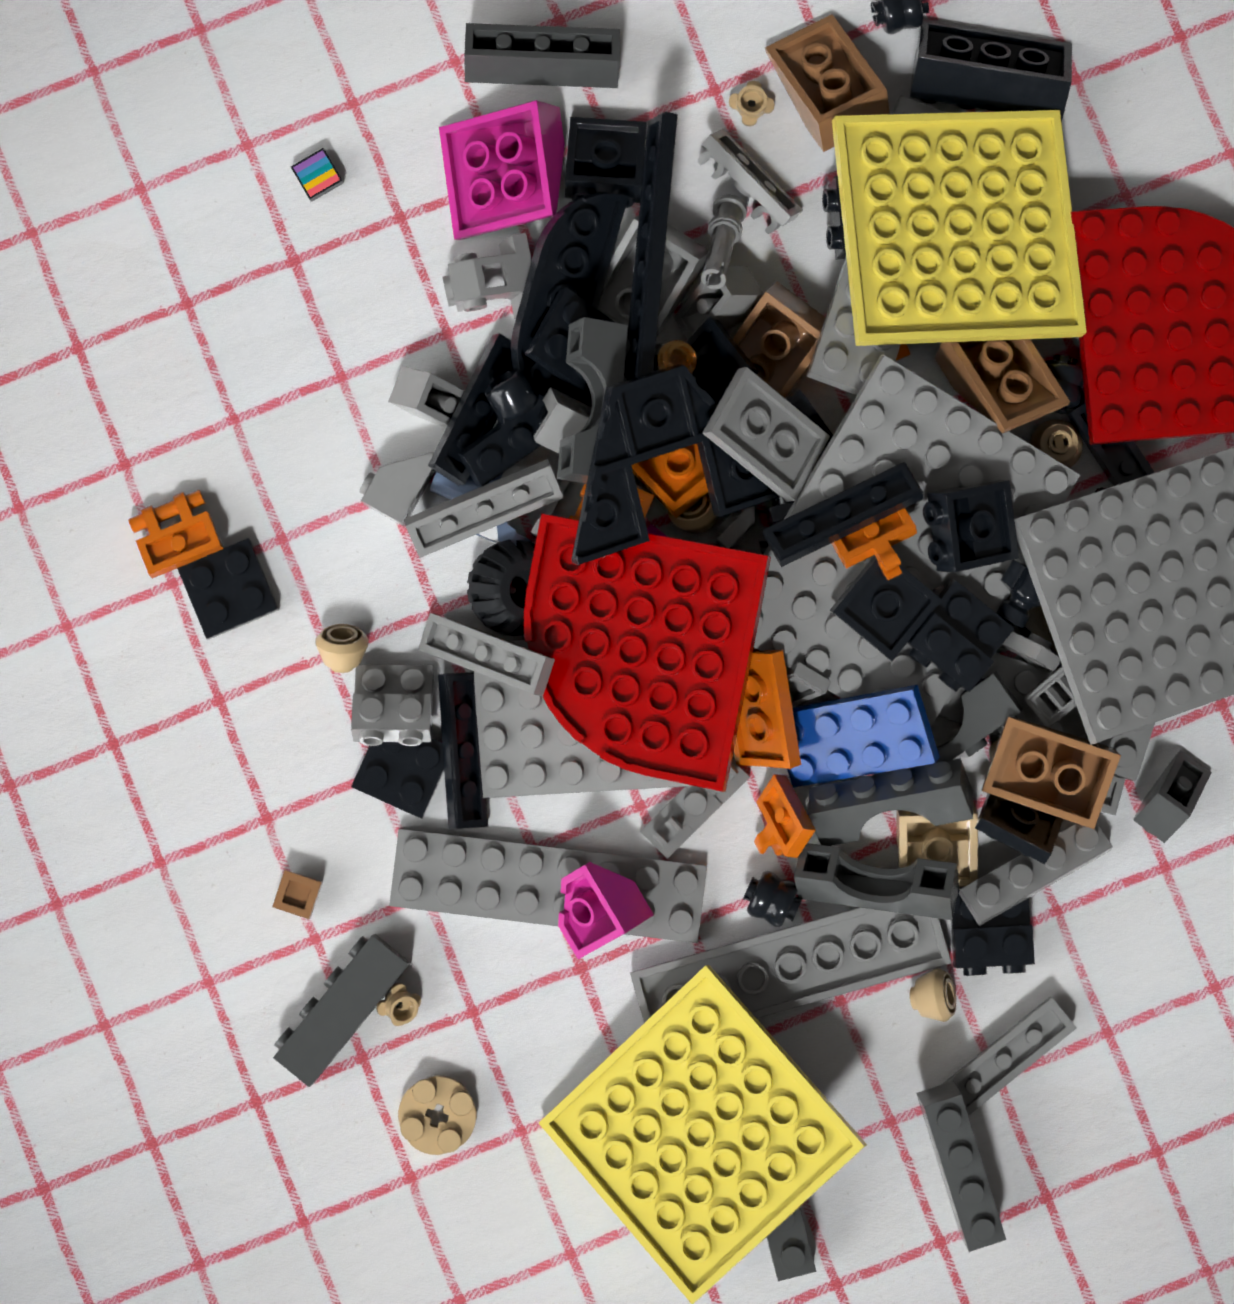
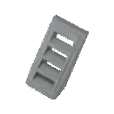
(1040, 707)

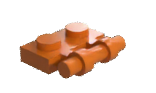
(179, 543)

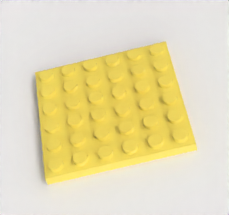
(958, 227)
(701, 1134)

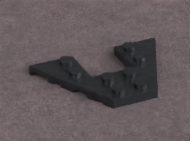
(639, 423)

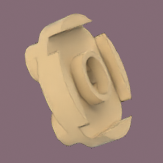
(417, 1126)

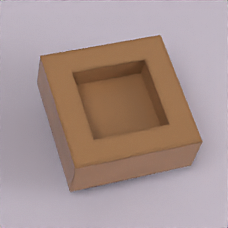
(297, 894)

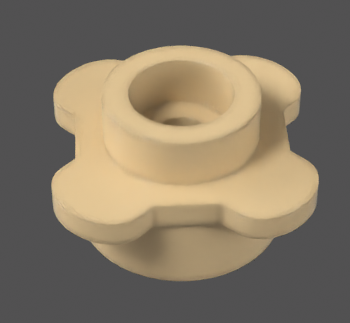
(754, 92)
(405, 1011)

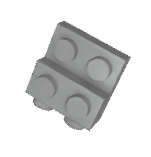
(392, 704)

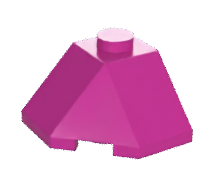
(599, 908)

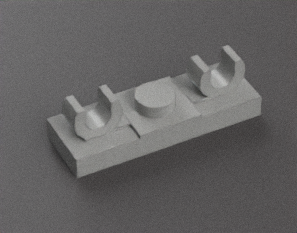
(750, 179)
(688, 812)

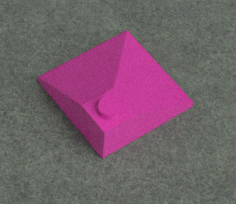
(503, 168)

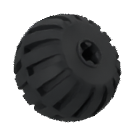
(491, 583)

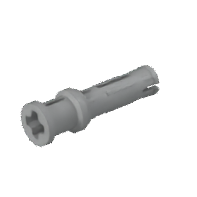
(725, 231)

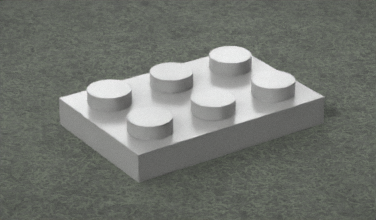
(766, 434)

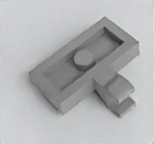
(1034, 649)

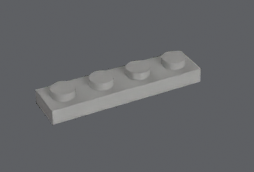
(483, 508)
(486, 654)
(1026, 876)
(1012, 1054)

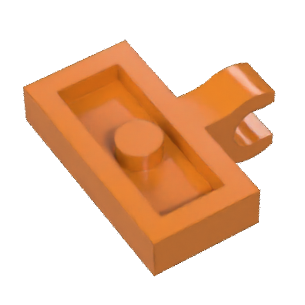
(877, 540)
(787, 821)

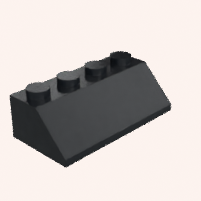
(990, 69)

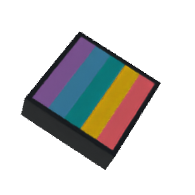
(317, 174)

